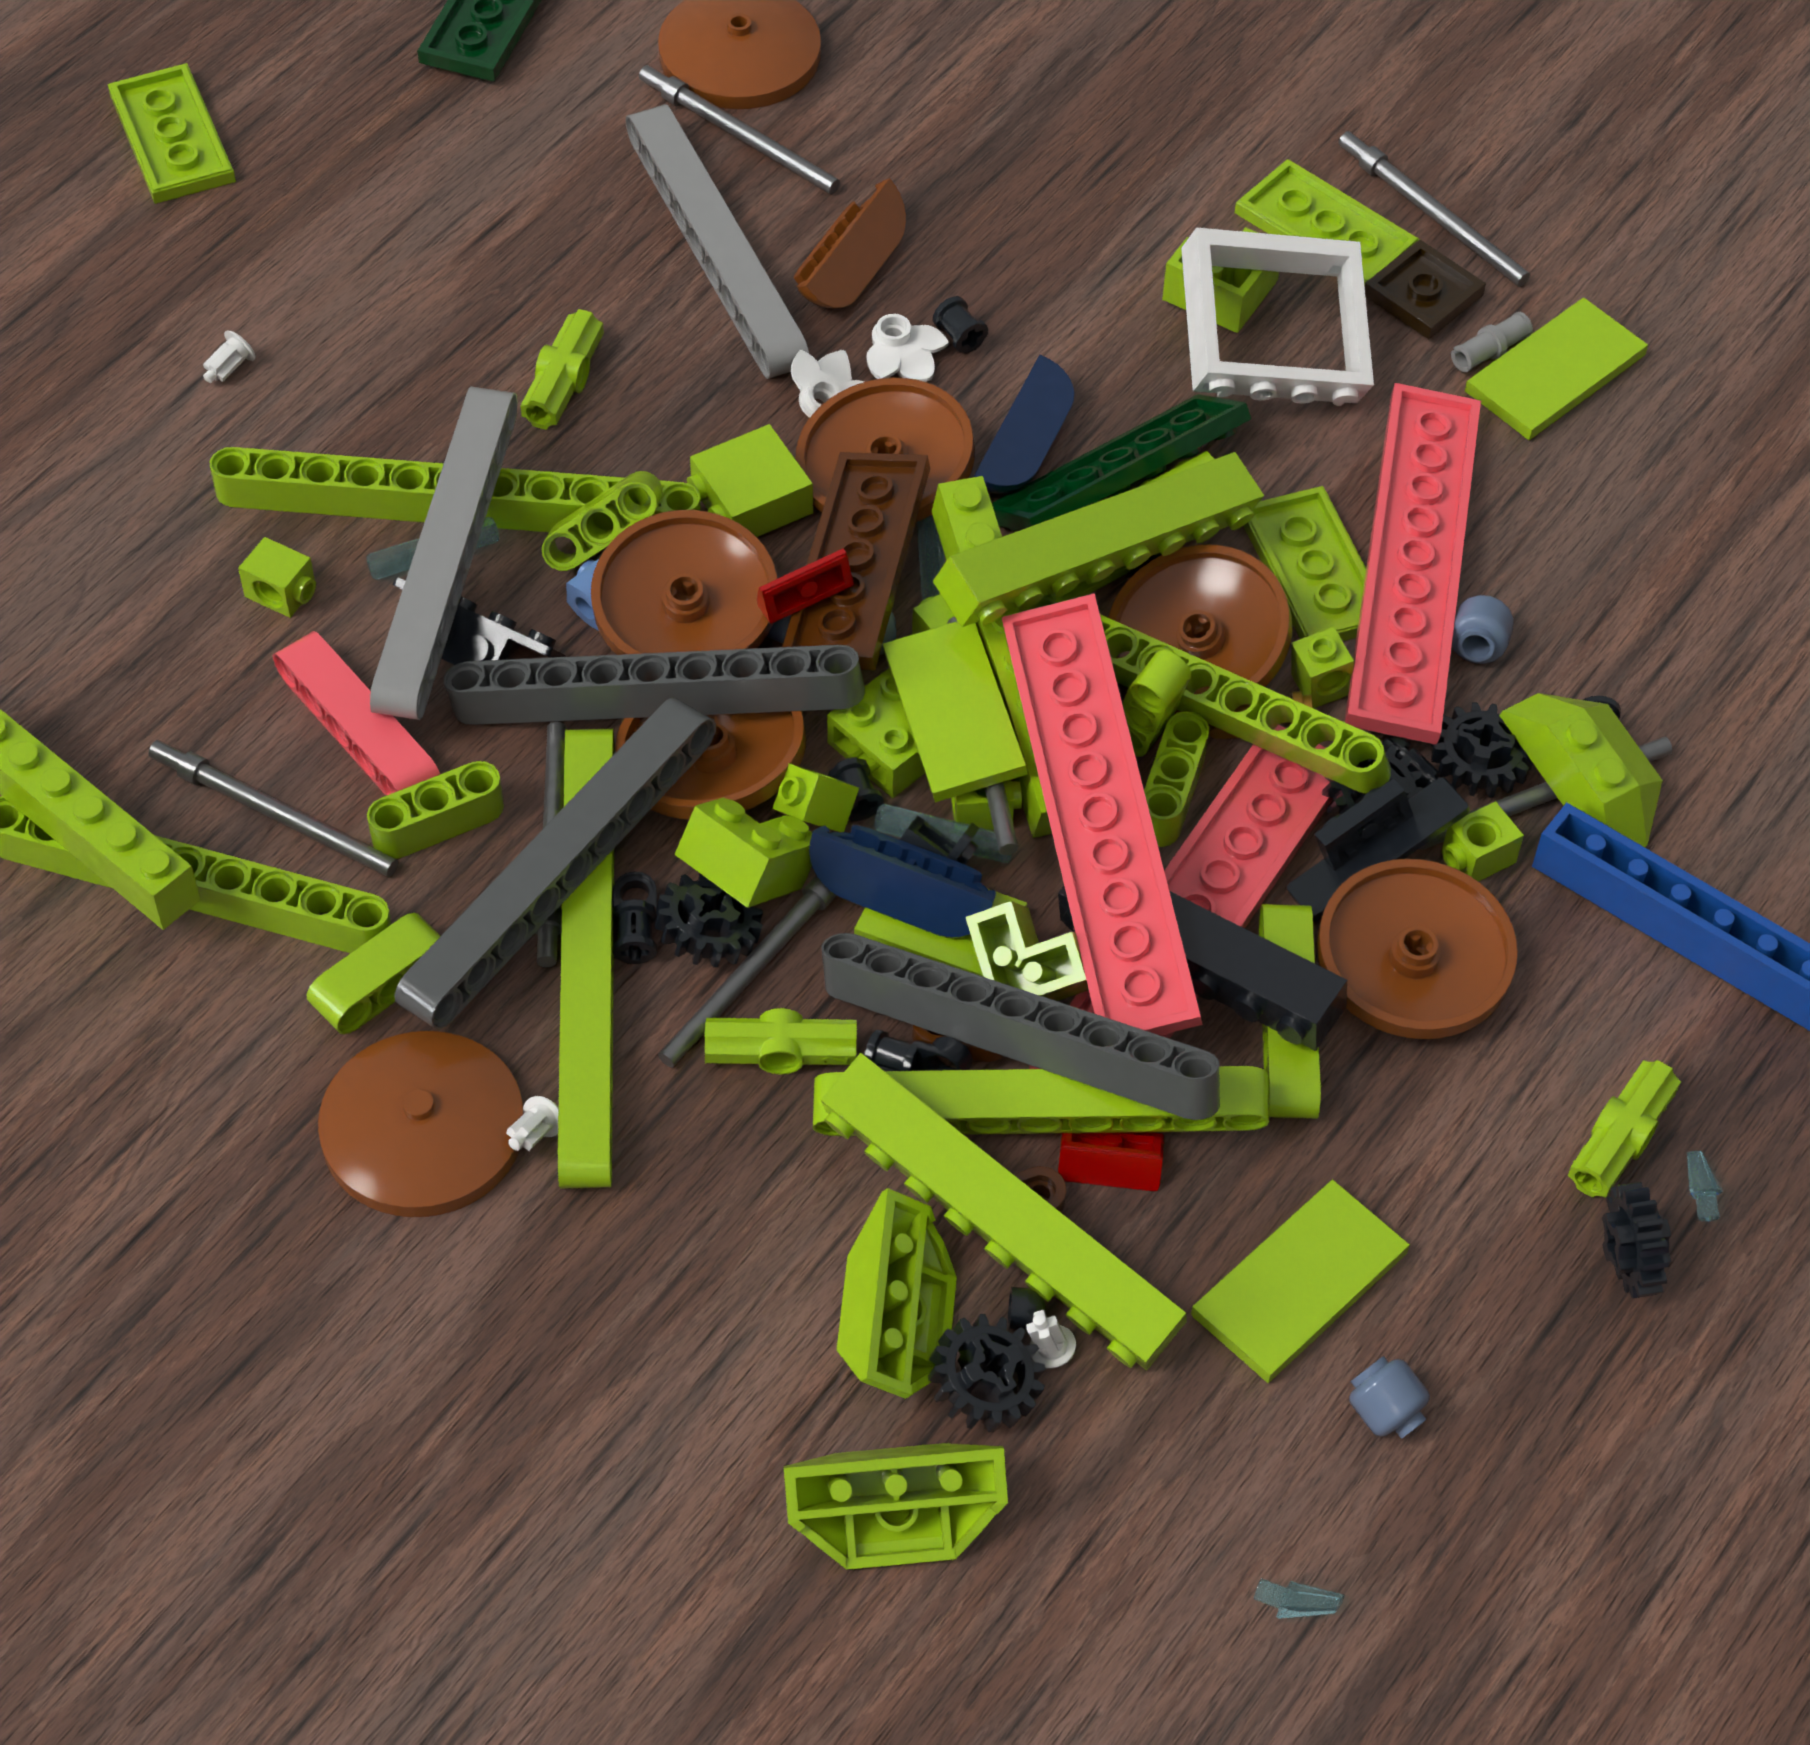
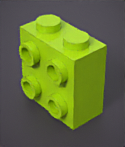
(753, 481)
(879, 734)

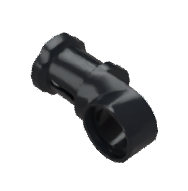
(632, 916)
(899, 1055)

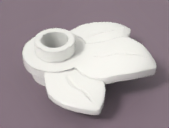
(903, 349)
(820, 378)

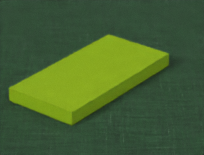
(171, 133)
(1304, 205)
(1556, 368)
(1312, 559)
(954, 710)
(1299, 1280)

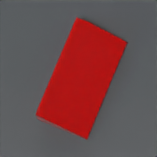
(805, 586)
(1113, 1159)

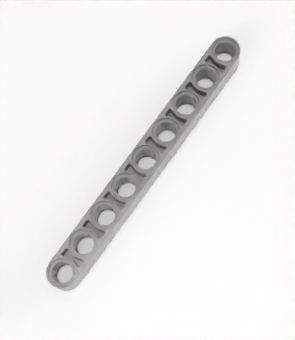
(716, 240)
(444, 554)

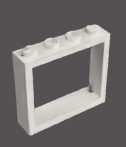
(1278, 254)

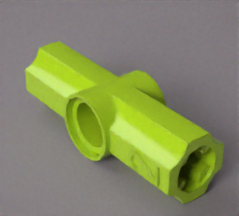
(562, 369)
(780, 1041)
(1624, 1128)

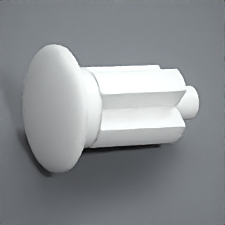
(228, 357)
(538, 1121)
(1054, 1341)

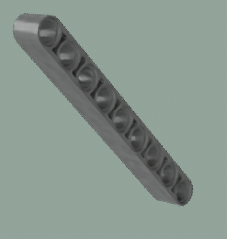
(640, 683)
(554, 864)
(1023, 1026)

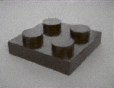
(1424, 289)

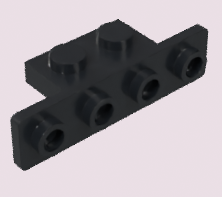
(488, 638)
(1376, 831)

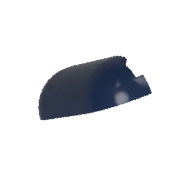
(1028, 428)
(899, 879)

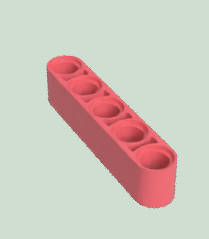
(343, 708)

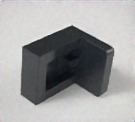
(929, 838)

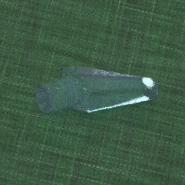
(1703, 1186)
(1298, 1599)

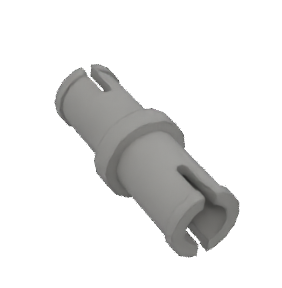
(1491, 341)

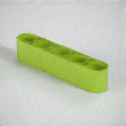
(1291, 1068)

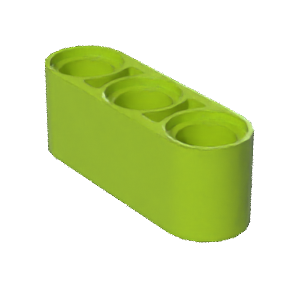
(590, 538)
(1154, 698)
(1176, 774)
(457, 807)
(368, 977)

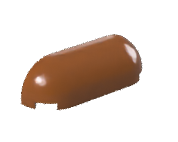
(853, 249)

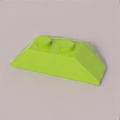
(1588, 760)
(896, 1296)
(896, 1502)

